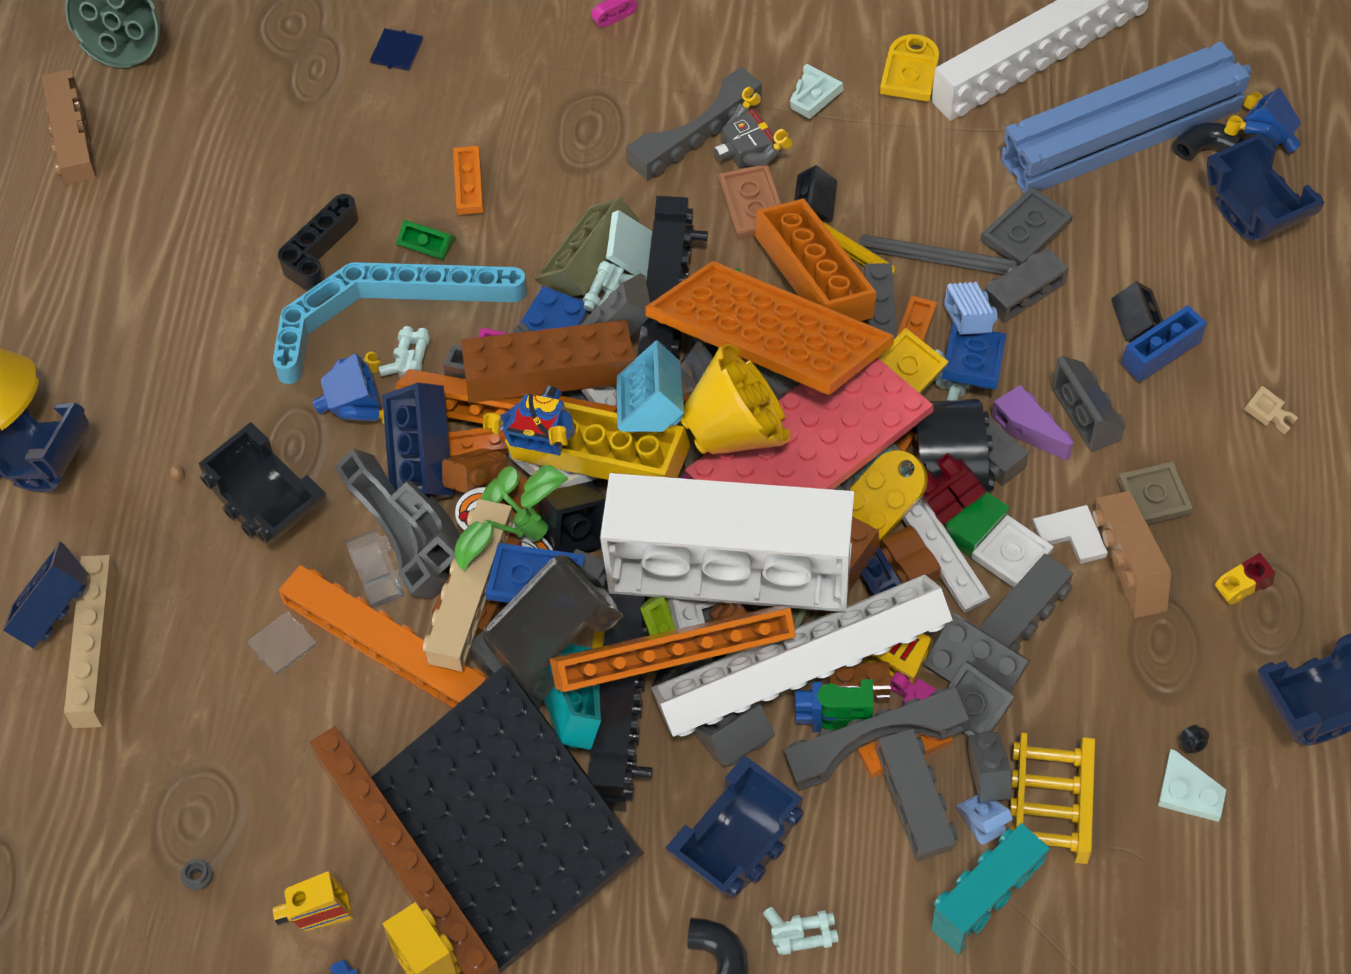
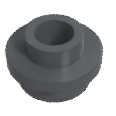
(193, 867)

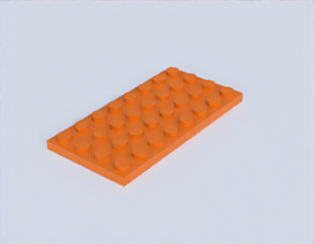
(771, 326)

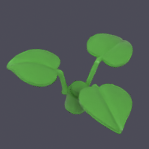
(527, 522)

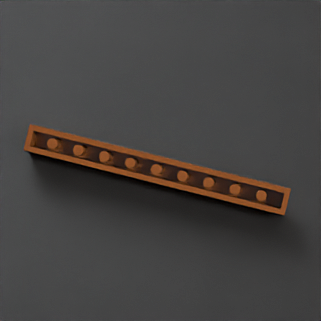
(400, 851)

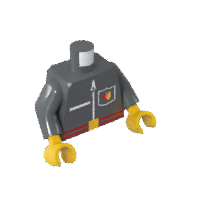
(748, 137)

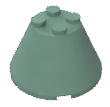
(115, 30)

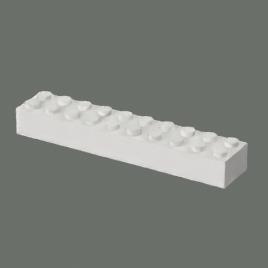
(1024, 50)
(815, 652)

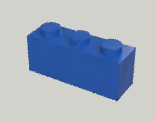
(1164, 343)

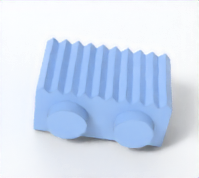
(969, 308)

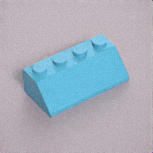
(650, 392)

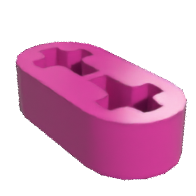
(613, 11)

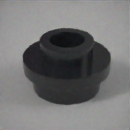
(1194, 739)

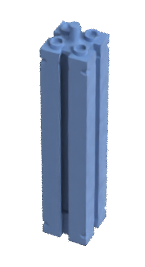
(1124, 118)

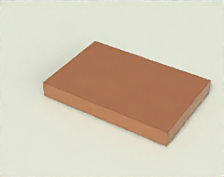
(745, 193)

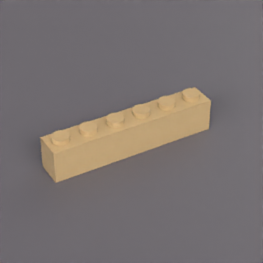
(465, 595)
(91, 643)

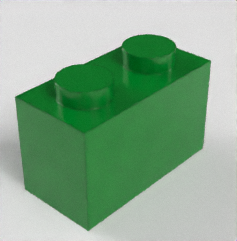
(976, 522)

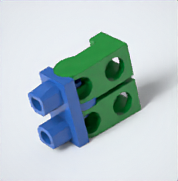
(834, 705)

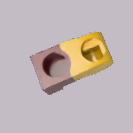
(1246, 579)

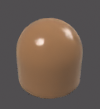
(177, 473)

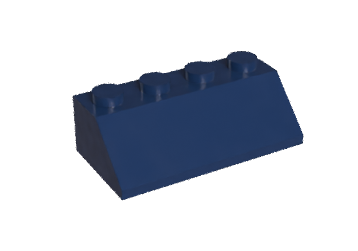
(417, 437)

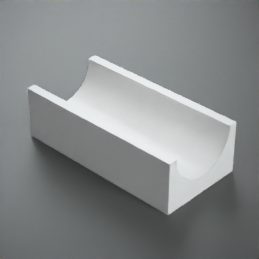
(727, 542)

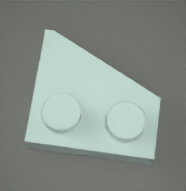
(814, 91)
(1190, 789)

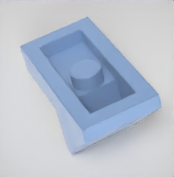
(984, 818)

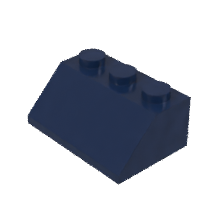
(46, 597)

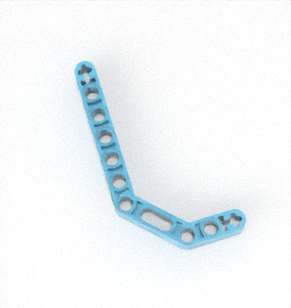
(389, 282)

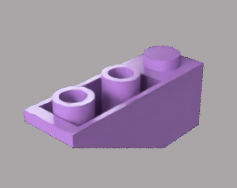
(1028, 422)

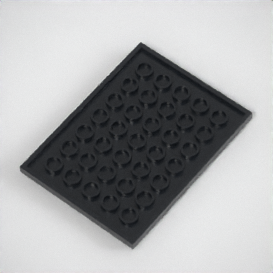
(506, 817)

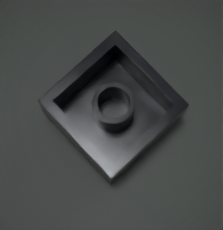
(574, 517)

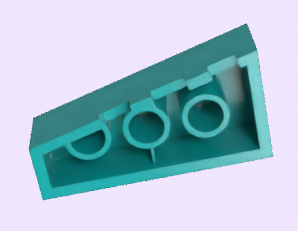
(576, 711)
(987, 886)

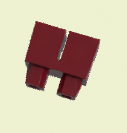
(955, 477)

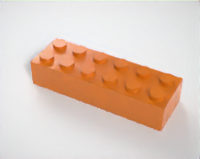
(813, 259)

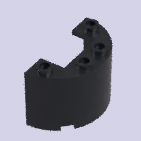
(956, 429)
(258, 485)

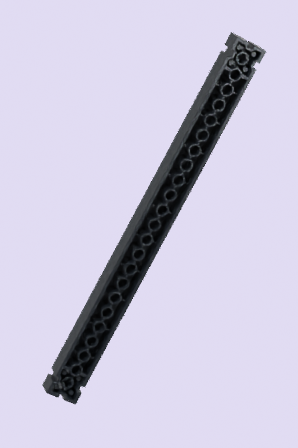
(614, 747)

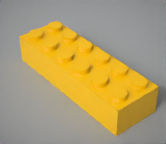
(603, 449)

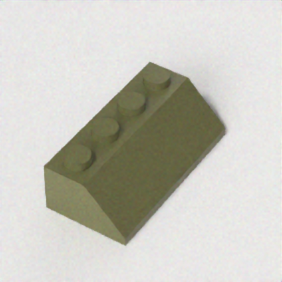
(580, 254)

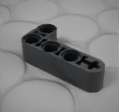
(301, 253)

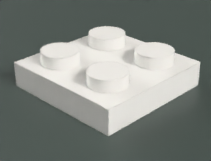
(1011, 551)

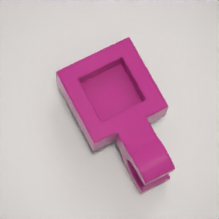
(902, 686)

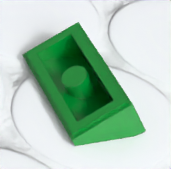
(425, 239)

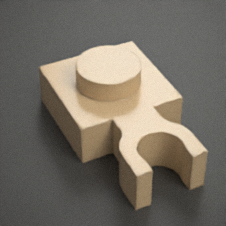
(1267, 408)

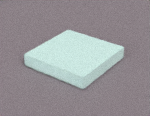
(629, 244)

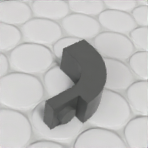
(430, 522)

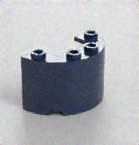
(1253, 194)
(41, 452)
(1313, 697)
(740, 829)

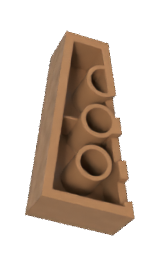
(68, 127)
(1134, 554)

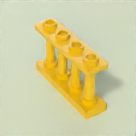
(1080, 785)

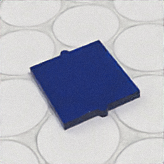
(396, 49)

